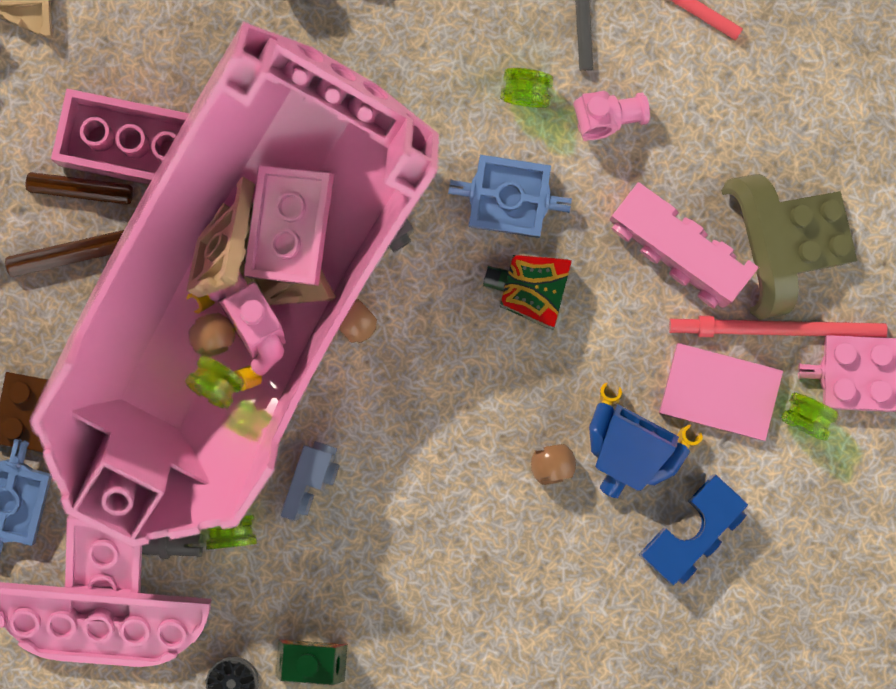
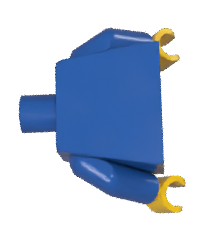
(634, 448)

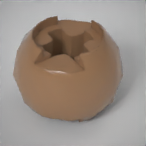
(358, 323)
(211, 334)
(553, 464)

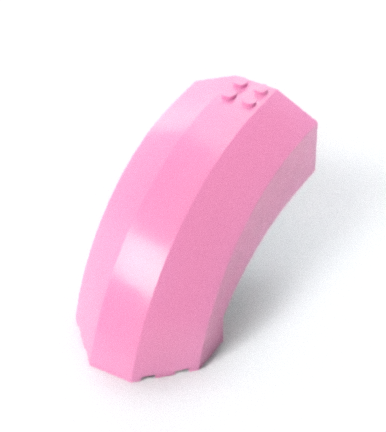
(116, 417)

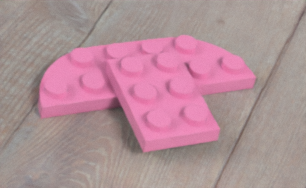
(101, 608)

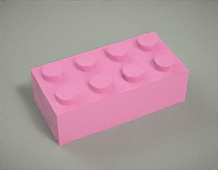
(114, 136)

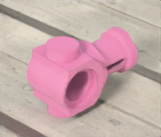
(603, 113)

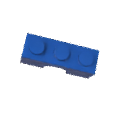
(718, 510)

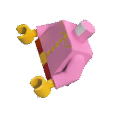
(254, 325)

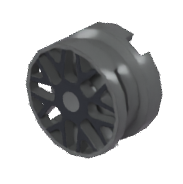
(232, 674)

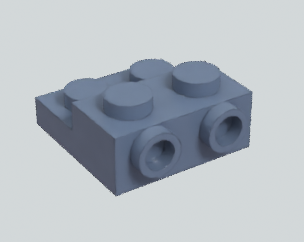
(313, 470)

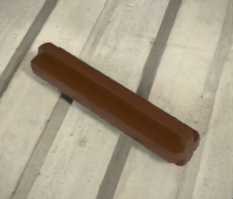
(79, 188)

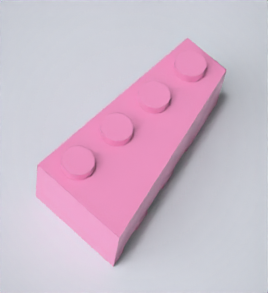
(682, 247)

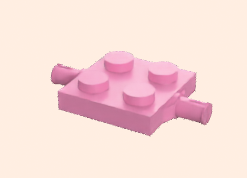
(856, 373)

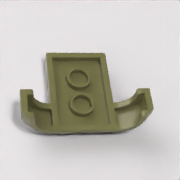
(789, 239)

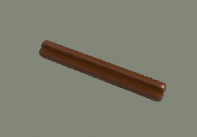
(62, 254)

